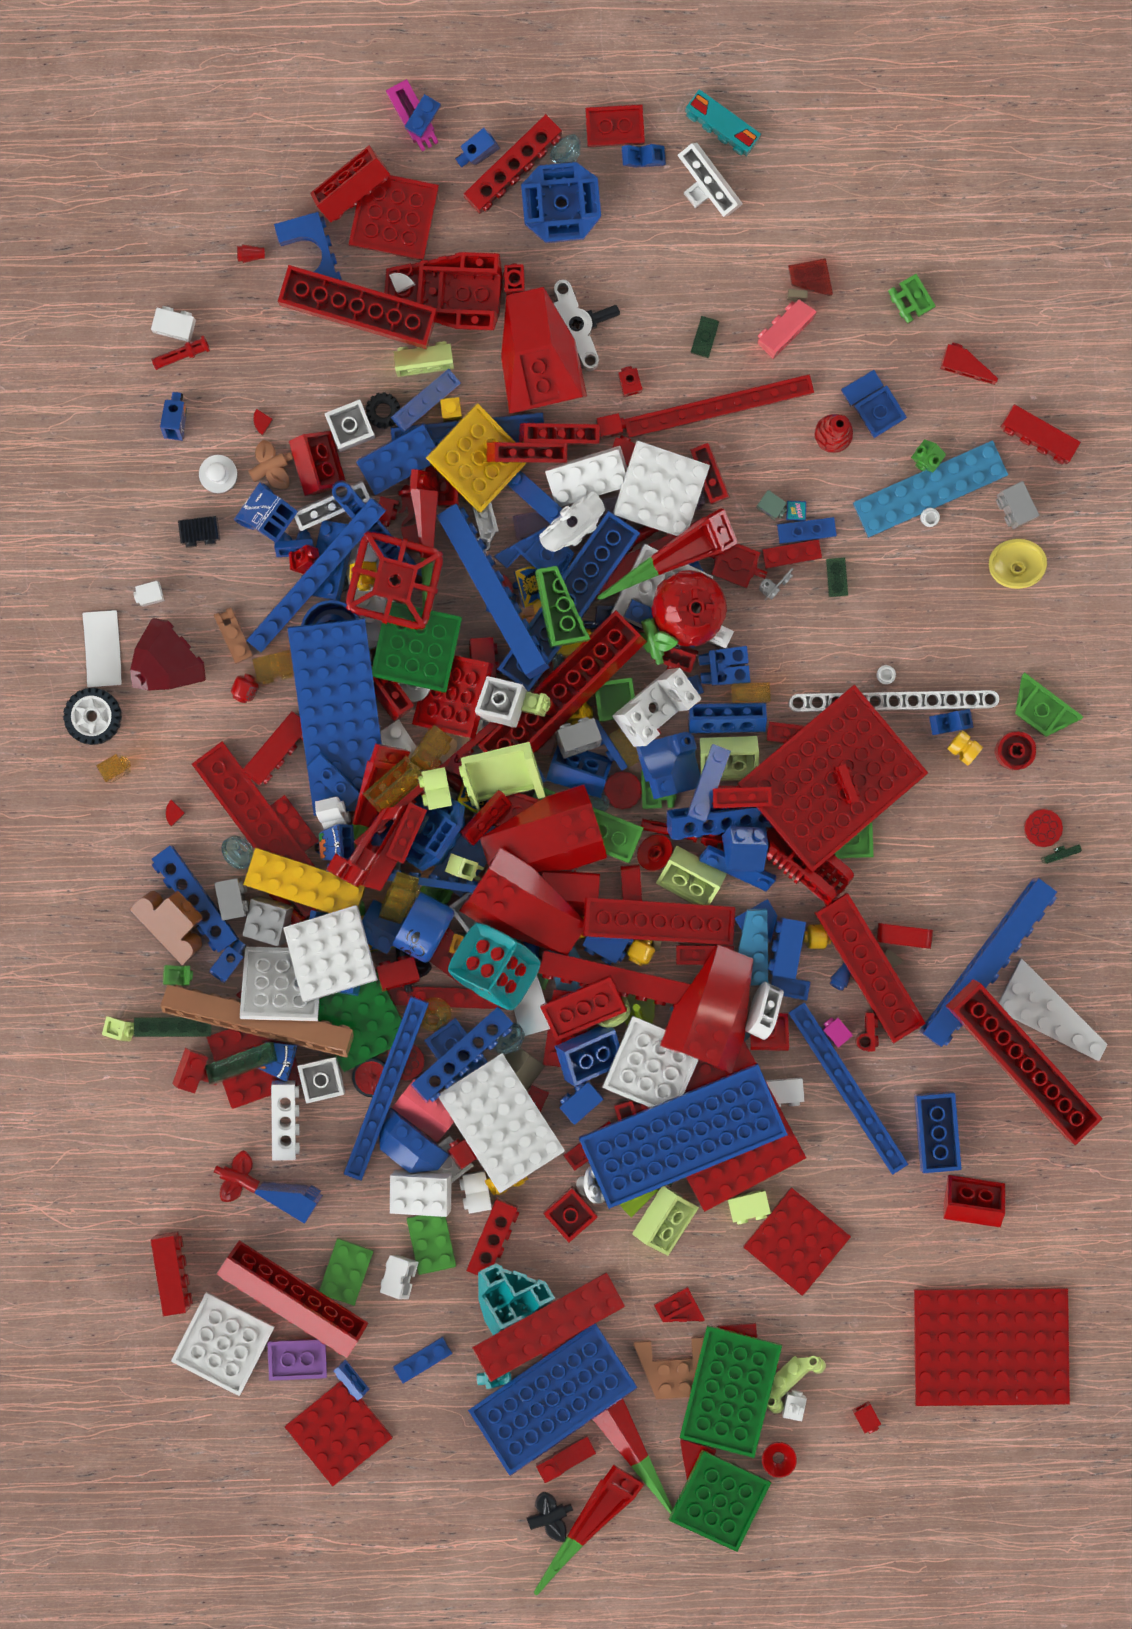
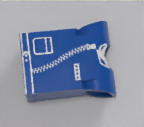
(266, 513)

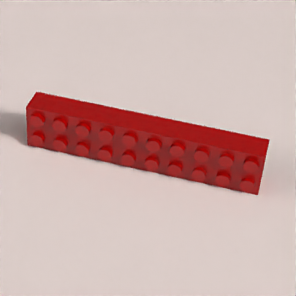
(572, 684)
(1024, 1062)

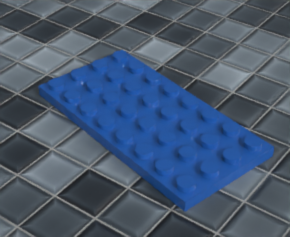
(552, 1399)

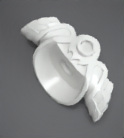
(561, 535)

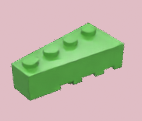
(559, 611)

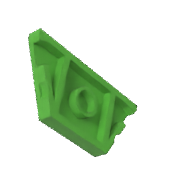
(1042, 708)

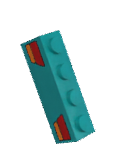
(723, 123)

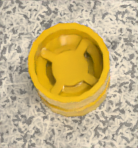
(964, 747)

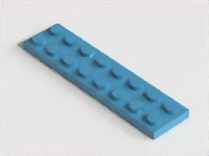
(930, 489)

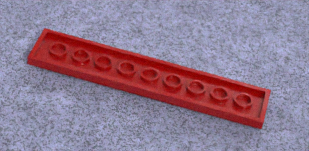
(248, 807)

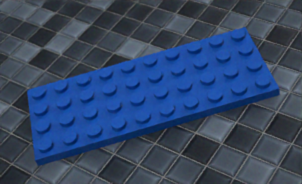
(335, 698)
(683, 1136)

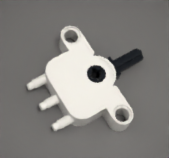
(569, 311)

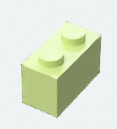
(749, 1206)

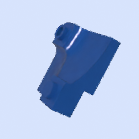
(670, 764)

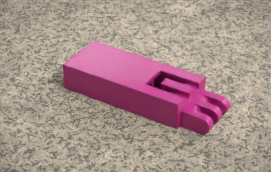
(405, 103)

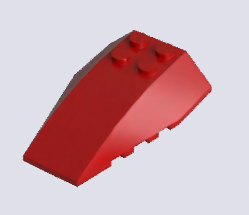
(460, 287)
(551, 834)
(523, 905)
(713, 1011)

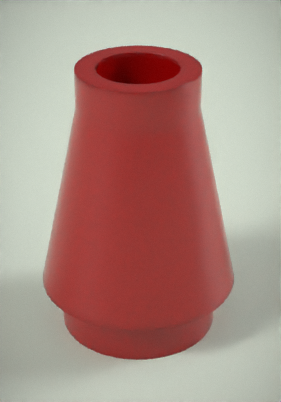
(249, 253)

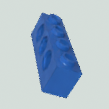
(727, 718)

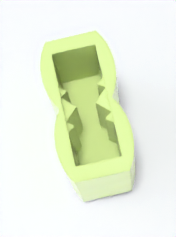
(435, 788)

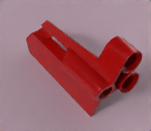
(369, 863)

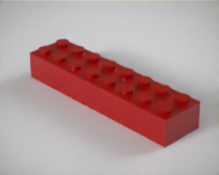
(357, 307)
(292, 1299)

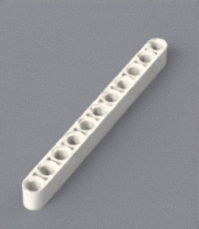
(902, 697)

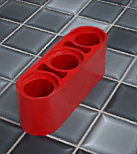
(631, 882)
(904, 935)

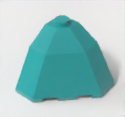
(509, 1296)

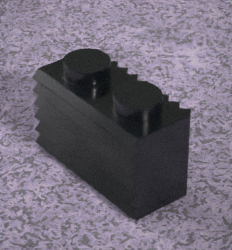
(199, 531)

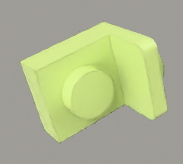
(536, 704)
(118, 1029)

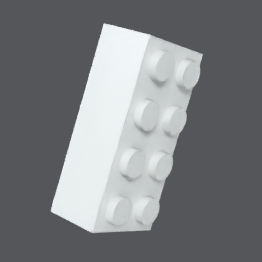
(592, 473)

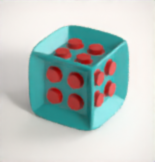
(494, 966)

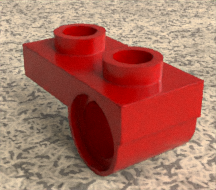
(871, 1023)

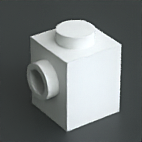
(149, 594)

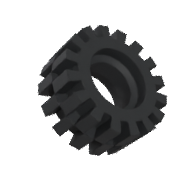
(372, 405)

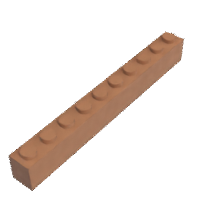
(226, 1013)

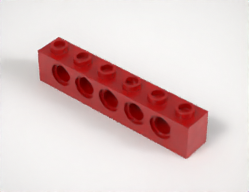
(544, 127)

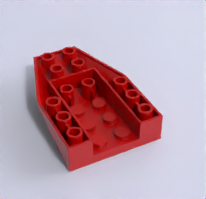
(538, 353)

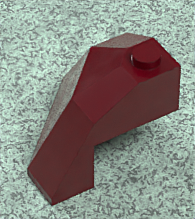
(164, 659)

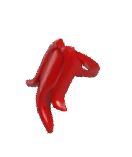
(406, 502)

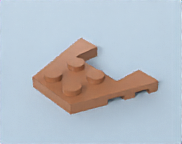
(669, 1377)

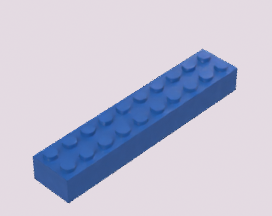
(583, 581)
(992, 955)

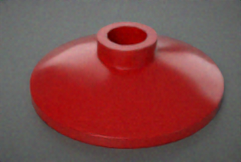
(650, 848)

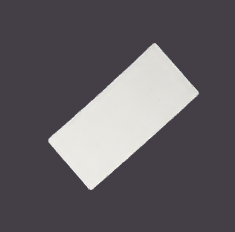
(102, 648)
(528, 1011)

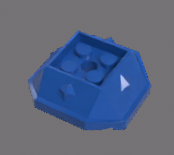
(567, 183)
(437, 836)

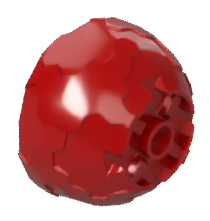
(673, 607)

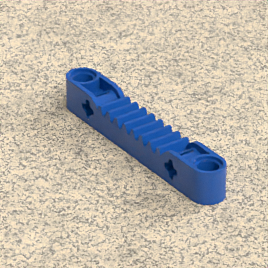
(348, 501)

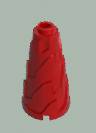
(833, 433)

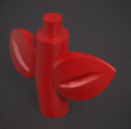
(237, 1177)

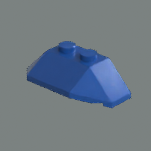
(409, 1145)

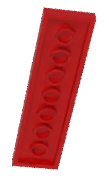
(658, 921)
(870, 968)
(548, 1327)

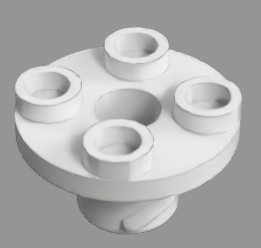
(218, 474)
(589, 1187)

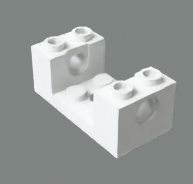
(669, 693)

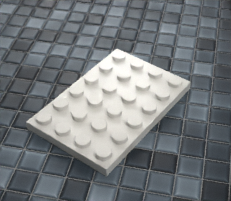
(501, 1123)

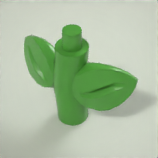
(656, 640)

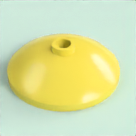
(1021, 556)

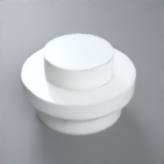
(930, 517)
(886, 674)

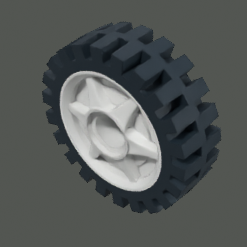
(77, 714)

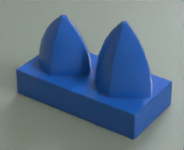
(286, 544)

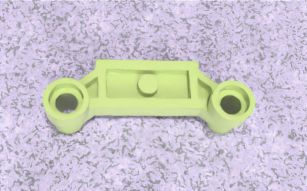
(789, 1376)

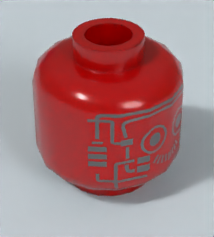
(244, 688)

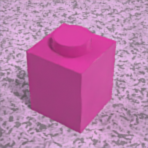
(836, 1031)

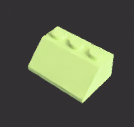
(422, 360)
(742, 758)
(691, 878)
(665, 1220)

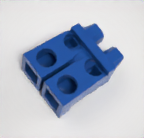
(720, 668)

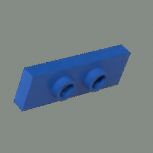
(806, 530)
(612, 752)
(333, 779)

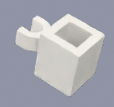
(722, 638)
(794, 1405)

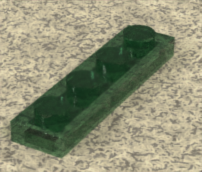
(170, 1027)
(241, 1063)

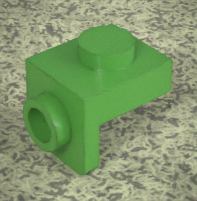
(439, 894)
(177, 975)

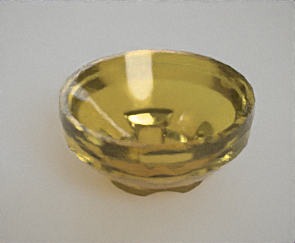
(439, 1008)

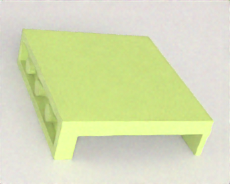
(503, 769)

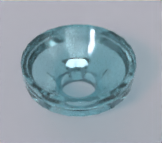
(566, 150)
(234, 854)
(516, 1036)

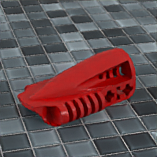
(817, 881)

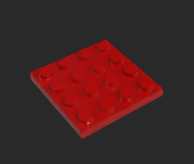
(395, 218)
(455, 709)
(252, 1084)
(796, 1241)
(338, 1432)

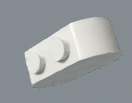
(764, 1010)

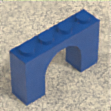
(309, 229)

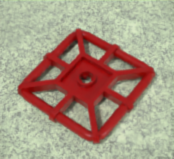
(383, 586)

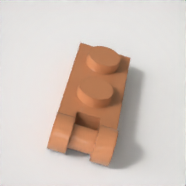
(233, 636)

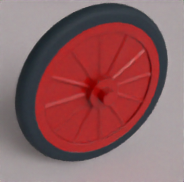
(366, 1076)

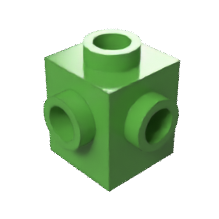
(928, 456)

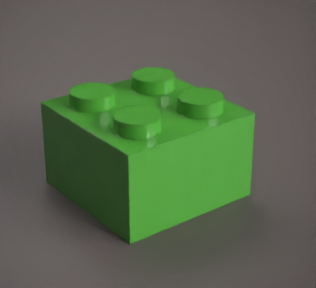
(613, 697)

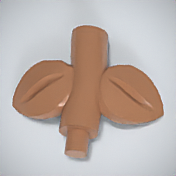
(271, 465)

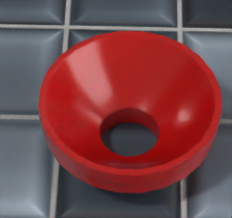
(781, 1469)

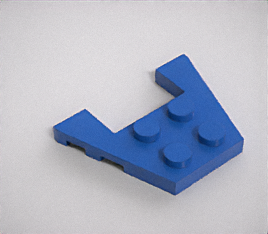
(536, 554)

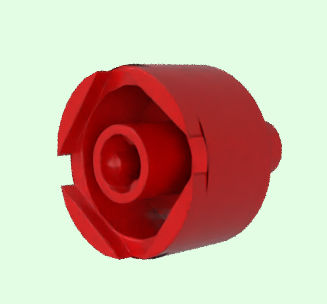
(1026, 750)

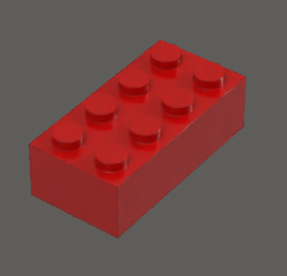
(171, 1273)

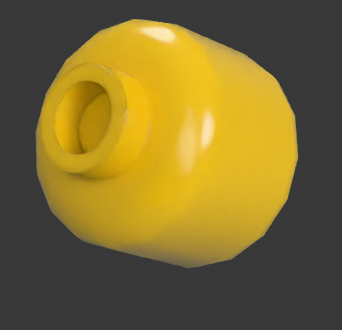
(816, 937)
(641, 952)

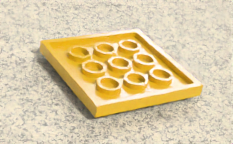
(463, 458)

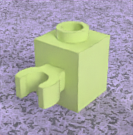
(463, 867)

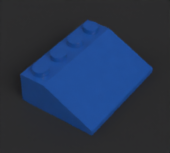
(291, 1198)

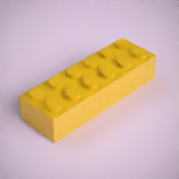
(301, 882)

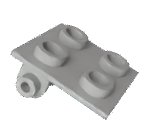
(770, 589)

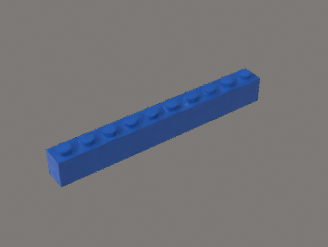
(493, 591)

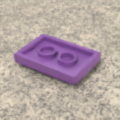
(297, 1359)

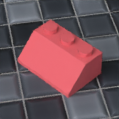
(786, 328)
(428, 1117)

